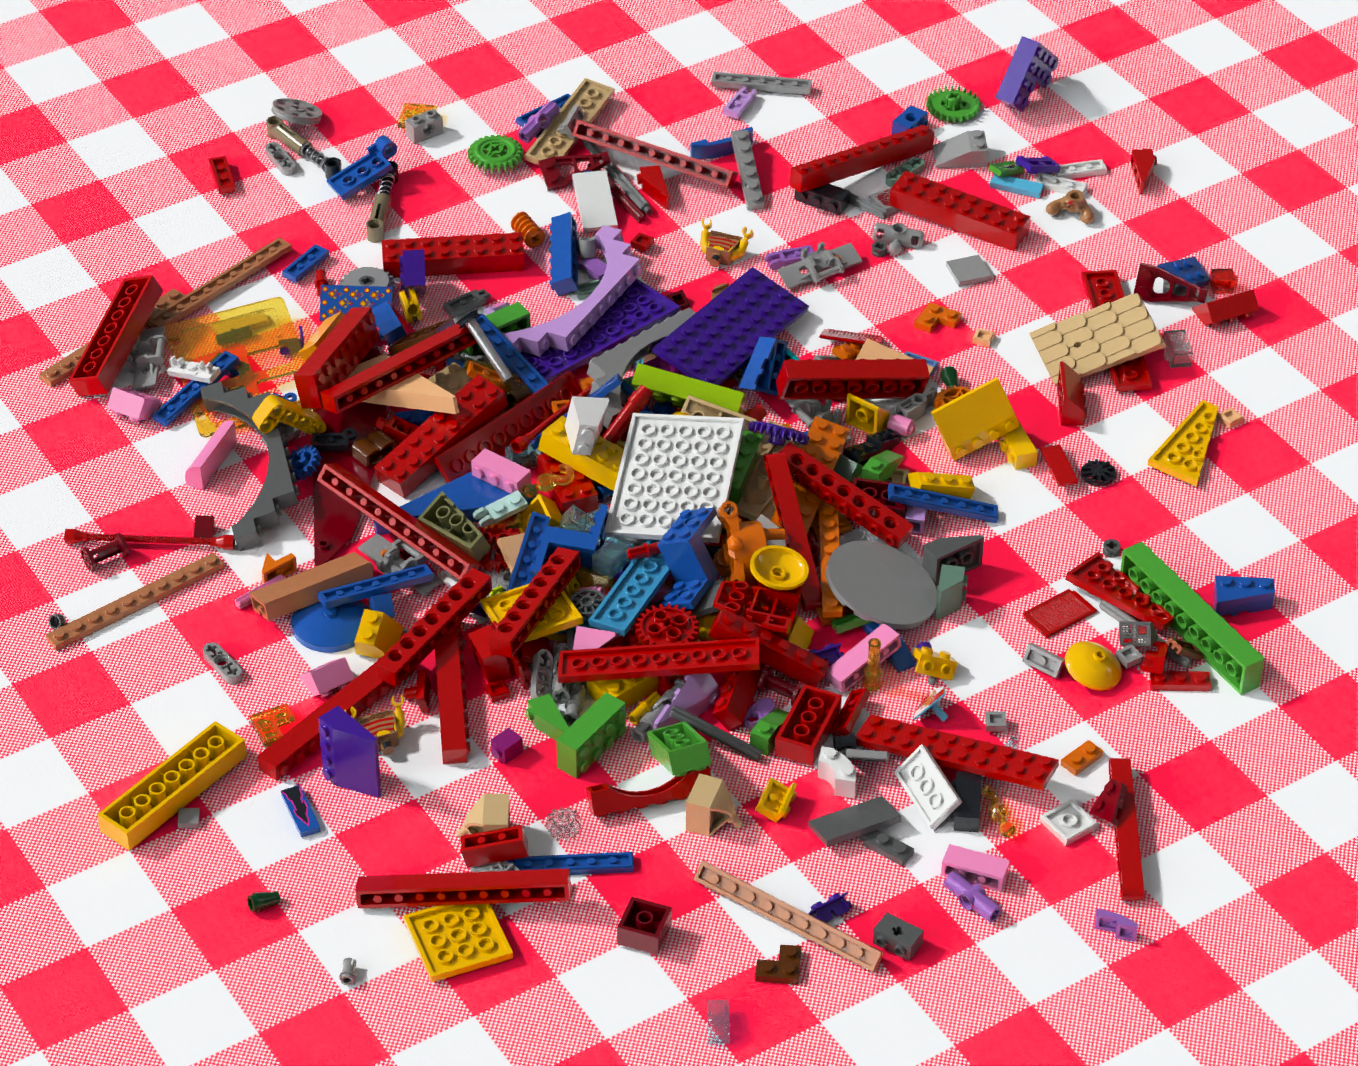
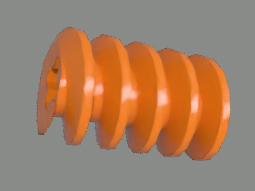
(531, 232)

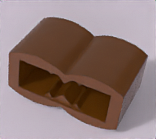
(373, 448)

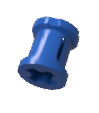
(603, 493)

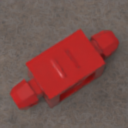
(396, 428)

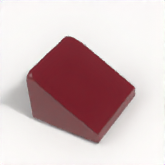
(679, 298)
(204, 526)

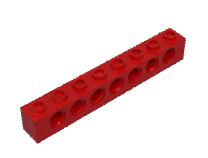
(847, 497)
(534, 602)
(433, 627)

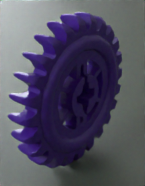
(778, 434)

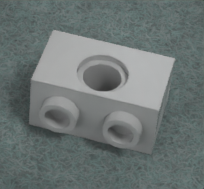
(424, 126)

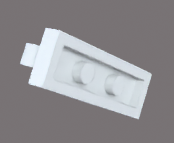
(193, 370)

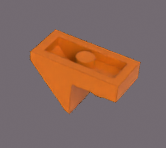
(282, 566)

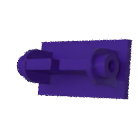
(829, 653)
(836, 904)

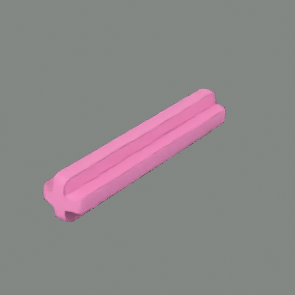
(245, 599)

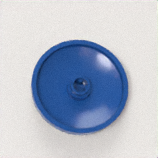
(329, 628)

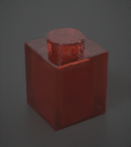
(1223, 281)

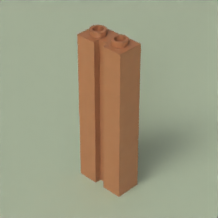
(303, 588)

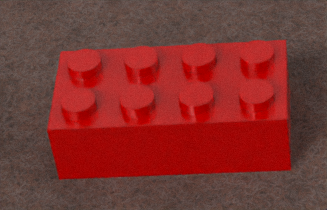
(578, 492)
(808, 725)

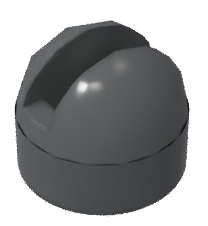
(57, 621)

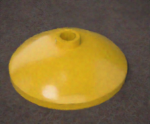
(779, 567)
(1093, 665)

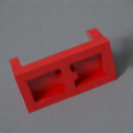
(1155, 661)

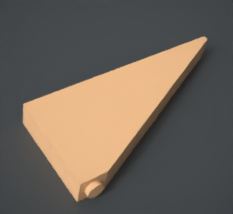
(411, 393)

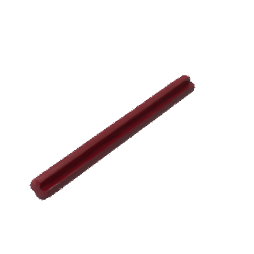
(627, 204)

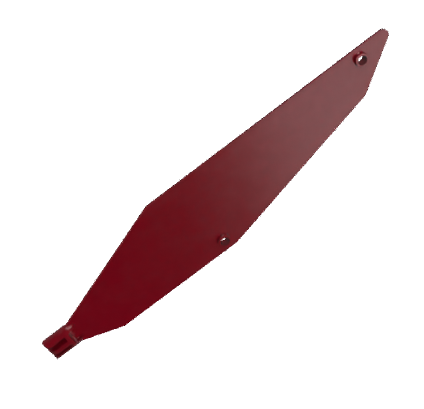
(333, 516)

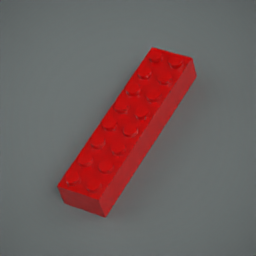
(959, 210)
(459, 254)
(115, 336)
(336, 356)
(861, 377)
(413, 458)

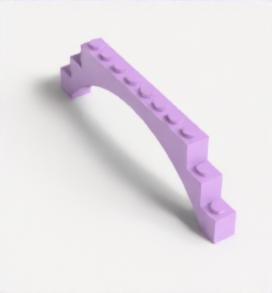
(567, 329)

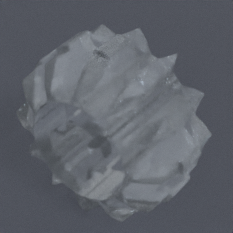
(563, 823)

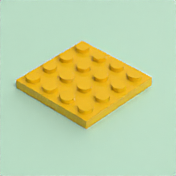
(558, 618)
(457, 939)

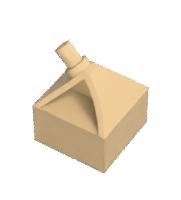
(710, 806)
(487, 814)

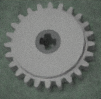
(368, 277)

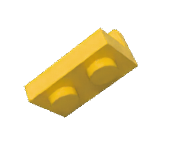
(935, 664)
(776, 799)

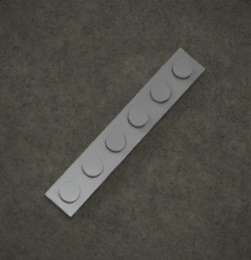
(761, 83)
(747, 170)

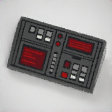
(1137, 633)

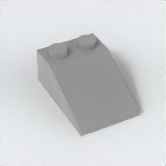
(962, 151)

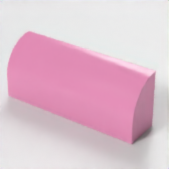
(212, 456)
(850, 667)

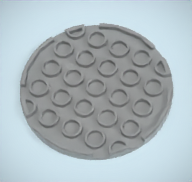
(881, 584)

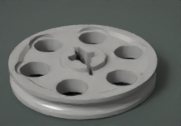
(296, 111)

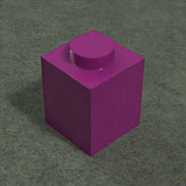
(506, 745)

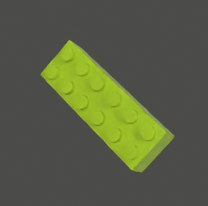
(676, 388)

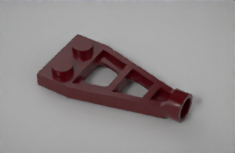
(550, 168)
(1145, 284)

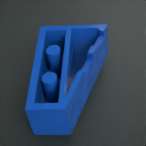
(764, 366)
(1242, 594)

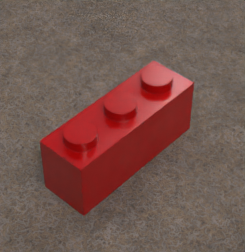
(494, 846)

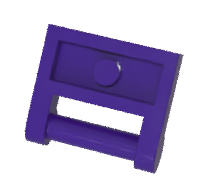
(1038, 165)

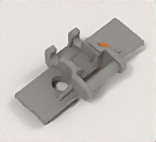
(817, 261)
(147, 357)
(809, 409)
(388, 559)

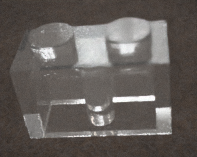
(1178, 349)

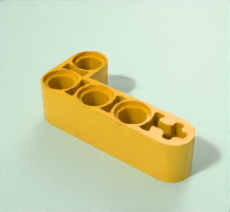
(279, 409)

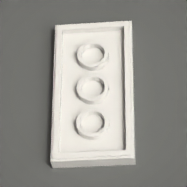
(594, 200)
(927, 787)

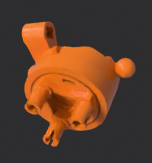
(740, 543)

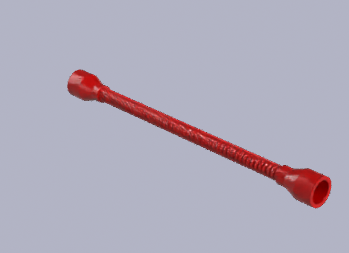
(521, 443)
(225, 542)

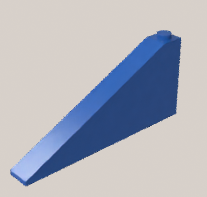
(465, 492)

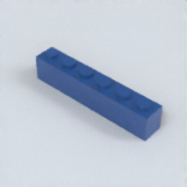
(564, 254)

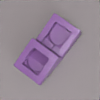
(593, 266)
(1121, 925)

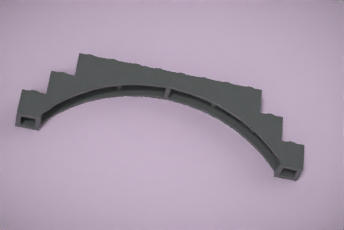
(279, 486)

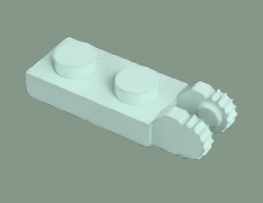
(500, 509)

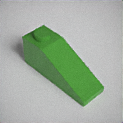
(881, 466)
(546, 716)
(766, 730)

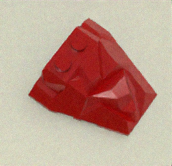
(761, 605)

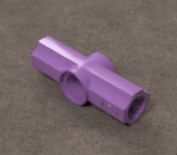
(538, 121)
(972, 896)

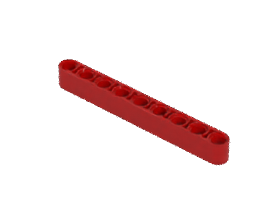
(791, 520)
(1127, 835)

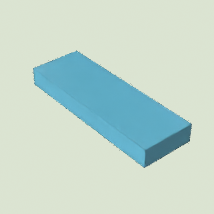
(1017, 186)

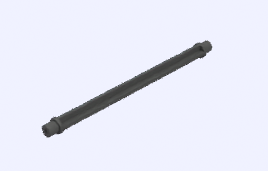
(621, 180)

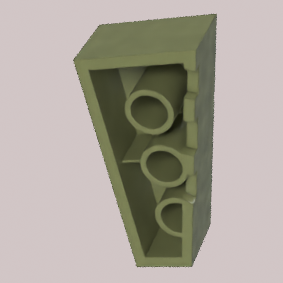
(453, 525)

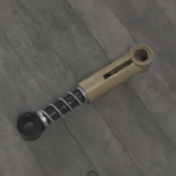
(278, 130)
(381, 205)

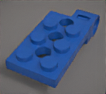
(378, 153)

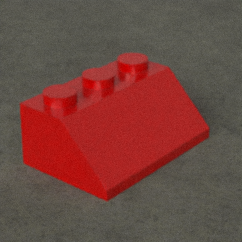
(1227, 308)
(1070, 396)

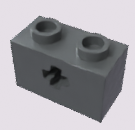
(898, 936)

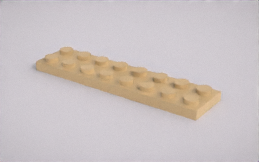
(592, 98)

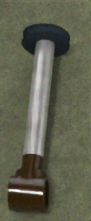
(515, 391)

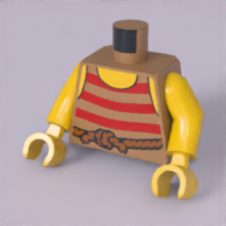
(723, 247)
(385, 726)

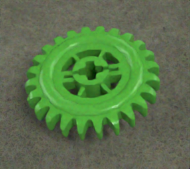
(950, 104)
(495, 155)

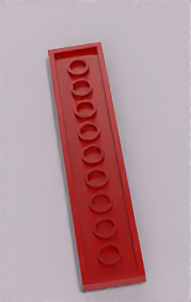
(1106, 287)
(506, 427)
(659, 660)
(958, 752)

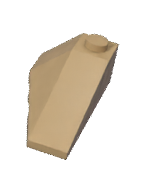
(699, 407)

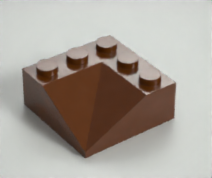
(419, 335)

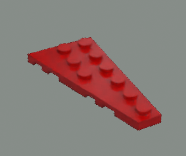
(1116, 588)

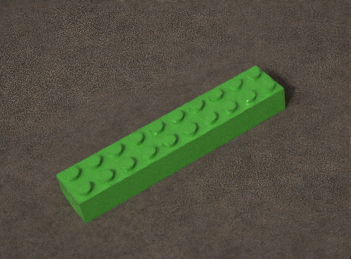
(1195, 619)

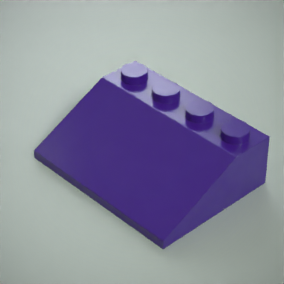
(349, 753)

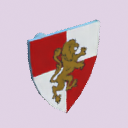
(933, 702)

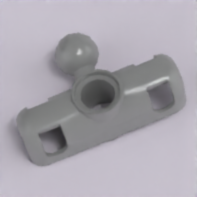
(898, 236)

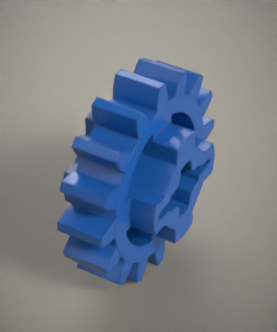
(305, 461)

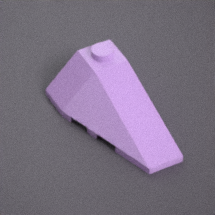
(695, 697)

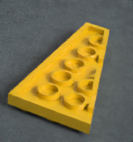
(1187, 446)

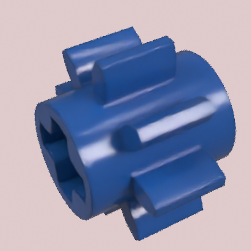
(663, 408)

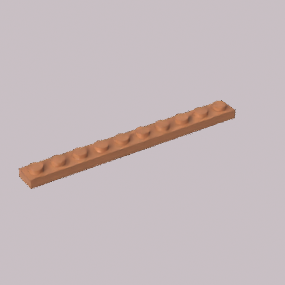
(220, 283)
(66, 366)
(134, 601)
(788, 916)

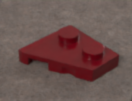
(1109, 802)

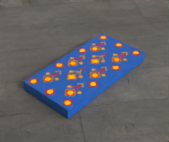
(343, 298)

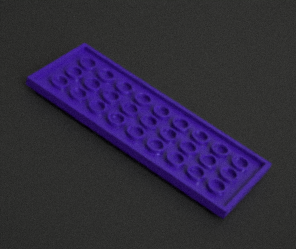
(631, 313)
(728, 327)

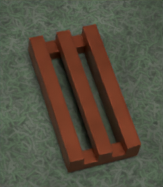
(1185, 648)

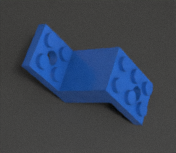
(583, 542)
(688, 558)

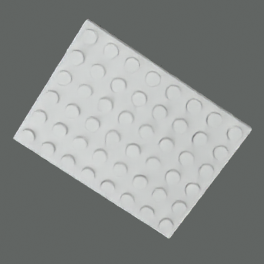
(670, 468)

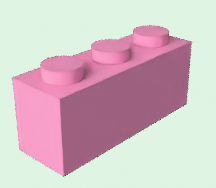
(500, 471)
(976, 867)

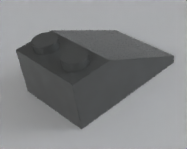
(954, 551)

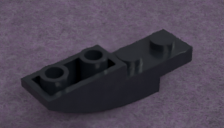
(874, 444)

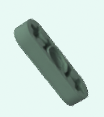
(914, 165)

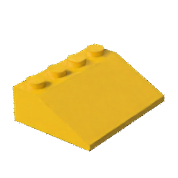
(975, 419)

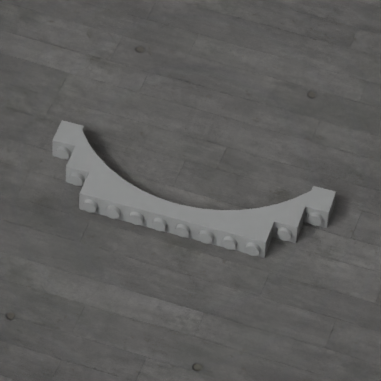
(626, 355)

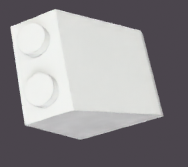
(585, 423)

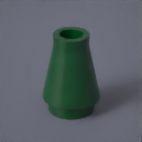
(949, 376)
(262, 900)

